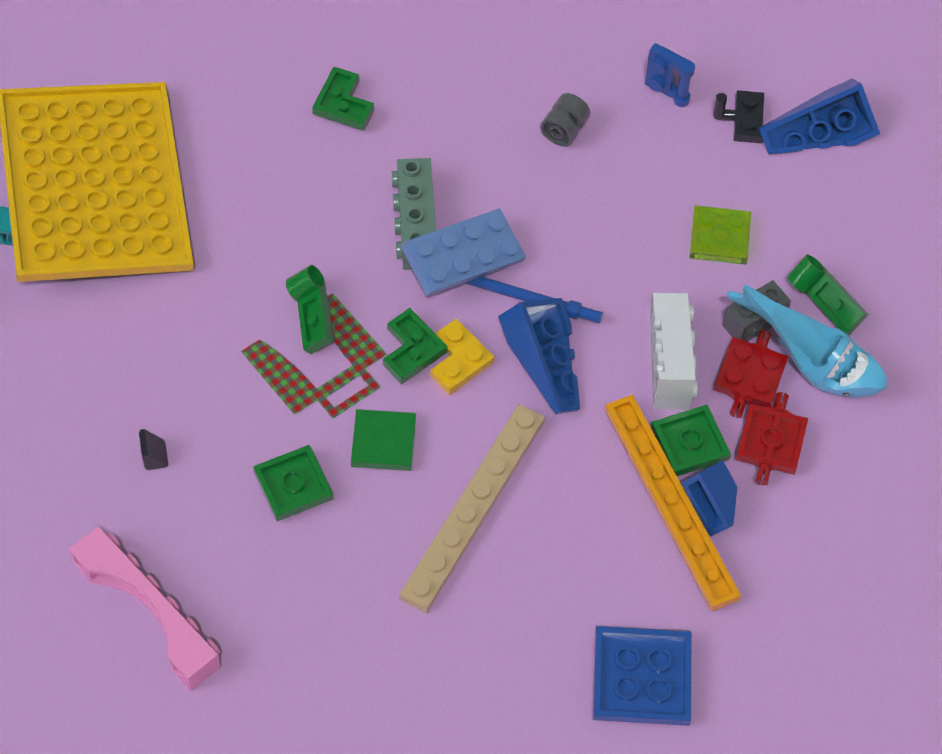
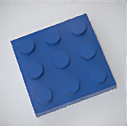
(642, 676)

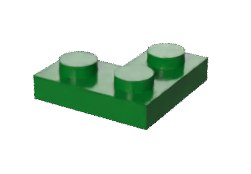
(337, 102)
(418, 348)

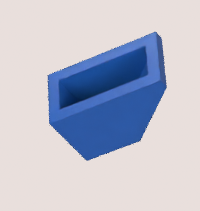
(713, 497)

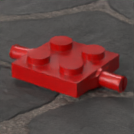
(750, 373)
(772, 439)

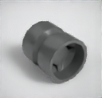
(565, 119)

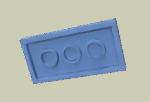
(463, 252)

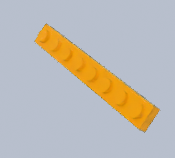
(672, 503)

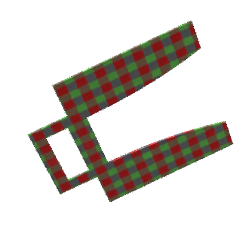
(295, 387)

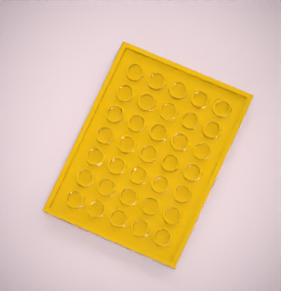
(93, 181)

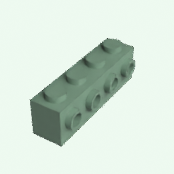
(413, 201)

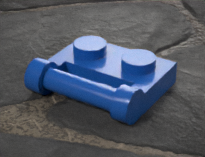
(662, 73)

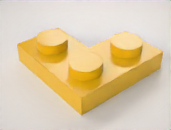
(465, 359)

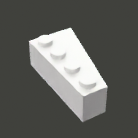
(673, 351)

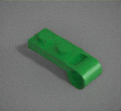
(310, 293)
(831, 297)

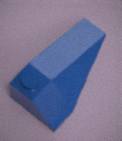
(827, 120)
(540, 340)

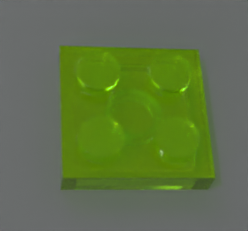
(720, 235)

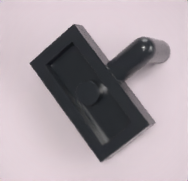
(746, 116)

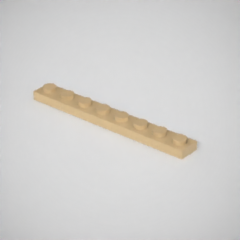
(471, 509)

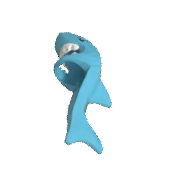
(821, 353)

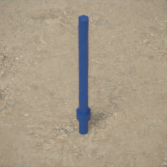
(572, 307)

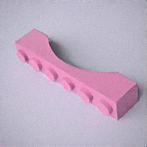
(105, 564)

